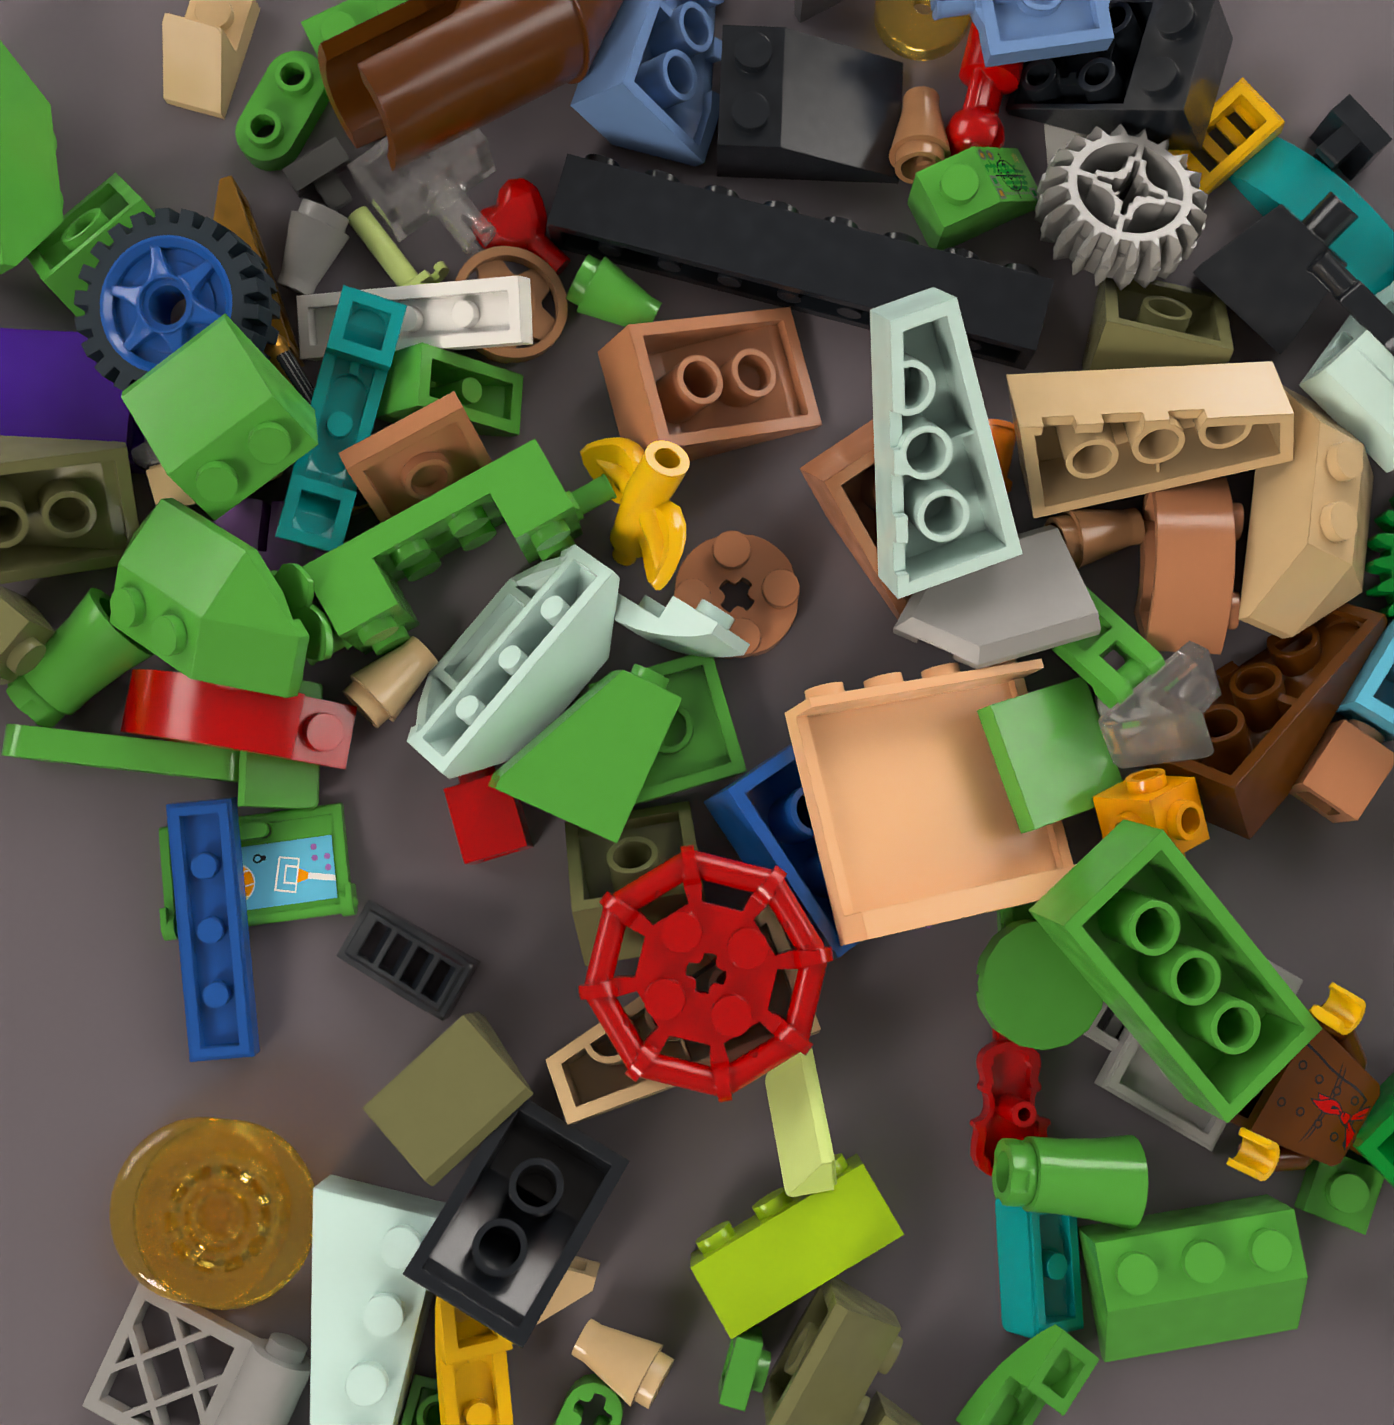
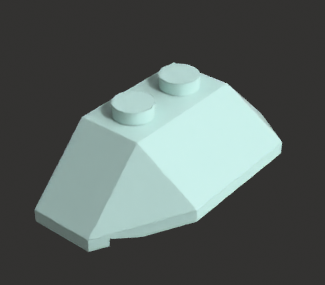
(517, 664)

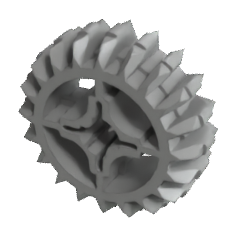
(1120, 207)

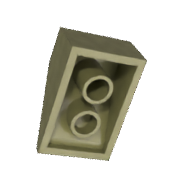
(63, 506)

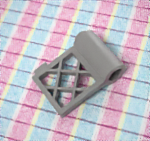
(255, 1388)

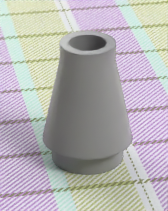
(311, 246)

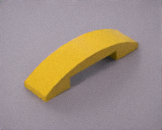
(470, 1370)

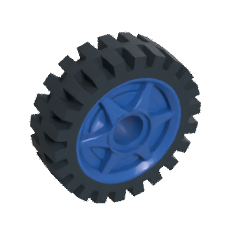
(152, 271)

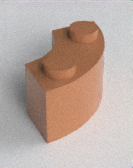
(1189, 566)

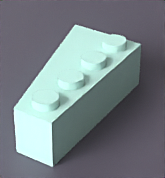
(934, 451)
(362, 1305)

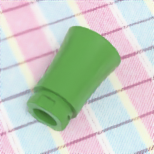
(77, 663)
(1074, 1177)

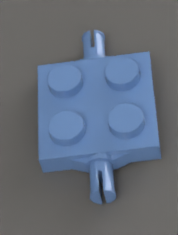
(1033, 28)

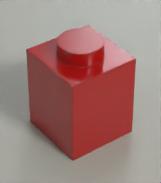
(486, 819)

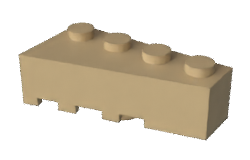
(1144, 429)

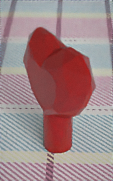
(522, 223)

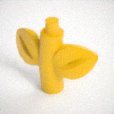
(646, 518)

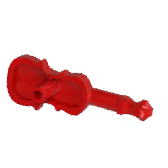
(1009, 1090)

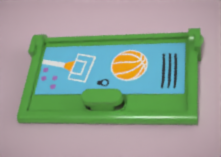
(287, 876)

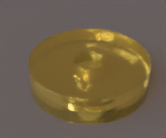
(917, 34)

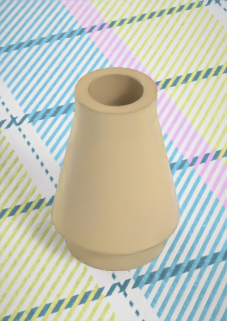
(390, 681)
(624, 1362)

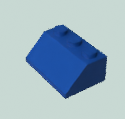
(771, 826)

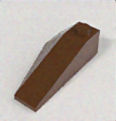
(1275, 716)

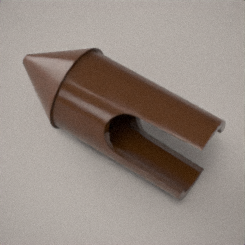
(454, 66)

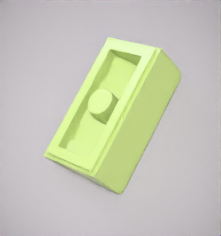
(801, 1127)

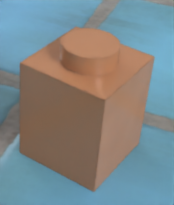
(1344, 771)

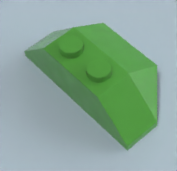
(28, 165)
(207, 604)

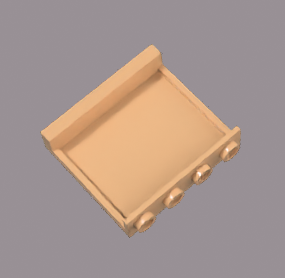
(914, 803)

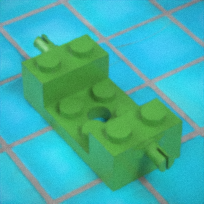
(361, 576)

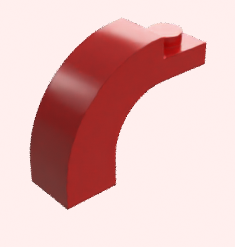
(226, 717)

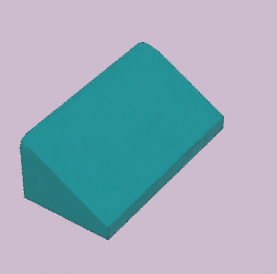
(1038, 1271)

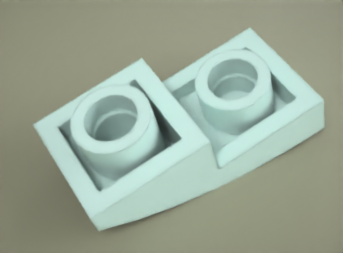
(682, 627)

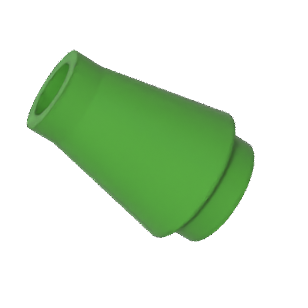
(610, 294)

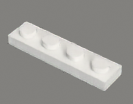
(438, 314)

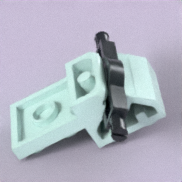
(1357, 367)

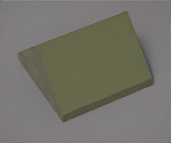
(450, 1097)

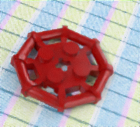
(726, 1007)

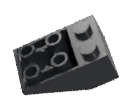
(1153, 76)

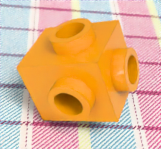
(1158, 802)

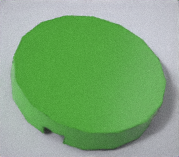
(1033, 989)

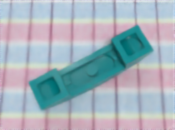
(1299, 181)
(345, 409)

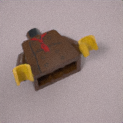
(1314, 1101)

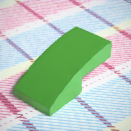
(1038, 1373)

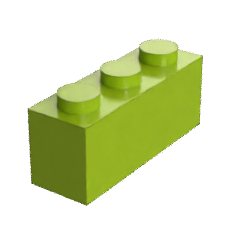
(791, 1246)

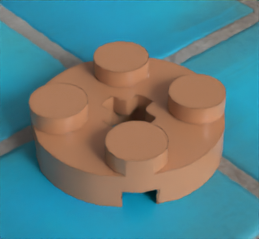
(759, 564)

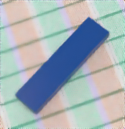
(213, 929)

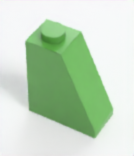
(595, 753)

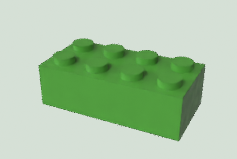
(1176, 968)

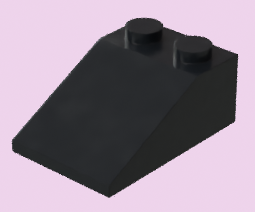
(805, 108)
(516, 1221)

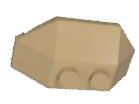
(1307, 526)

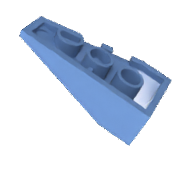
(655, 80)

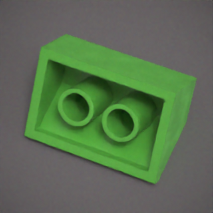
(1195, 1276)

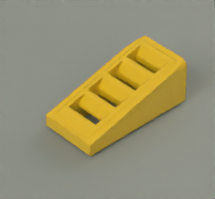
(1257, 115)

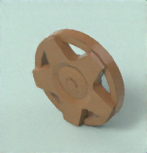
(542, 279)

